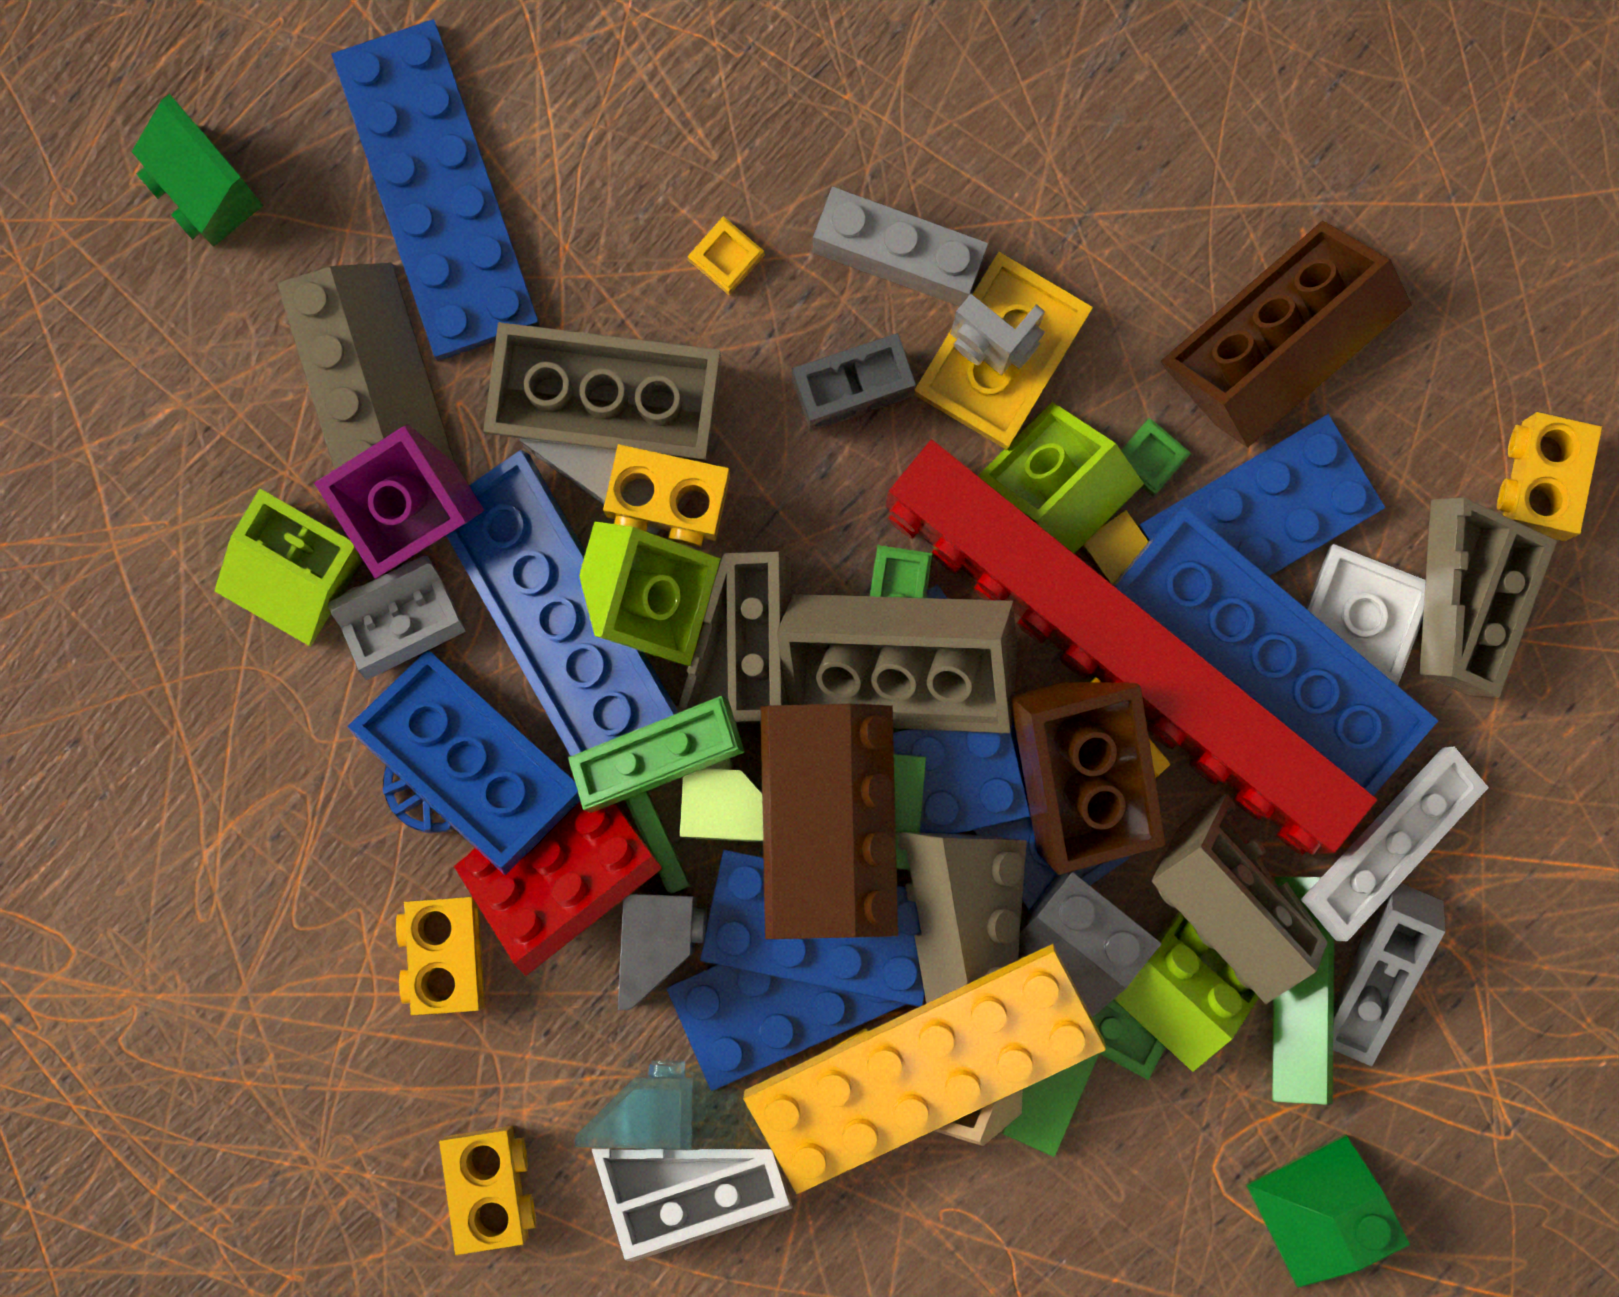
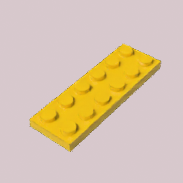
(924, 1069)

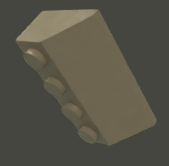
(360, 357)
(602, 391)
(928, 657)

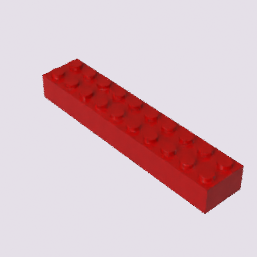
(1121, 643)

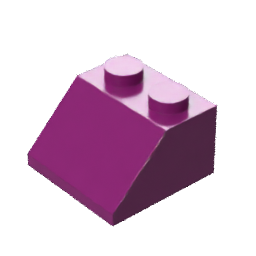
(398, 498)

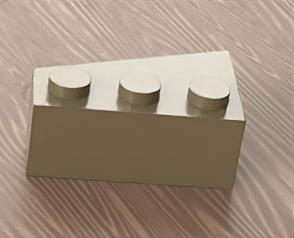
(739, 637)
(1237, 904)
(966, 905)

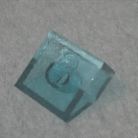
(649, 1112)

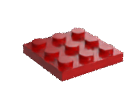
(561, 884)

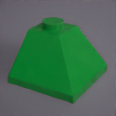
(1327, 1213)

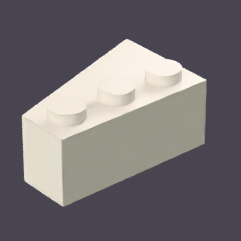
(686, 1195)

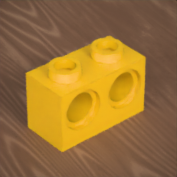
(671, 480)
(1563, 481)
(458, 954)
(470, 1190)

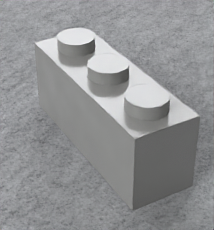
(898, 247)

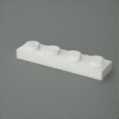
(1394, 844)

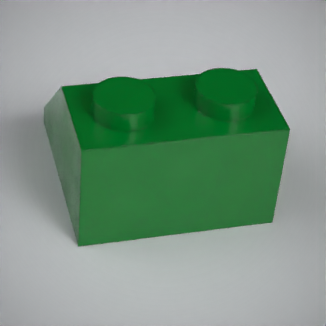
(193, 174)

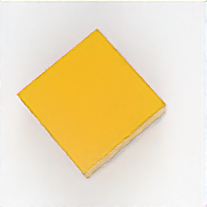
(726, 255)
(1115, 546)

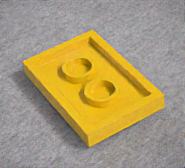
(977, 393)

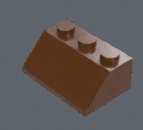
(1088, 772)

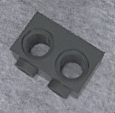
(853, 382)

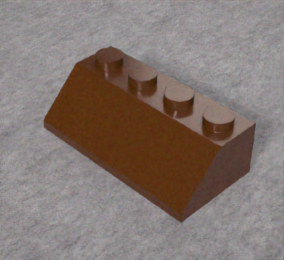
(1287, 332)
(829, 821)

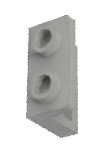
(990, 339)
(396, 616)

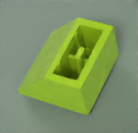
(286, 567)
(1188, 995)

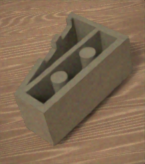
(1478, 594)

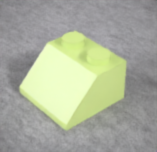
(721, 805)

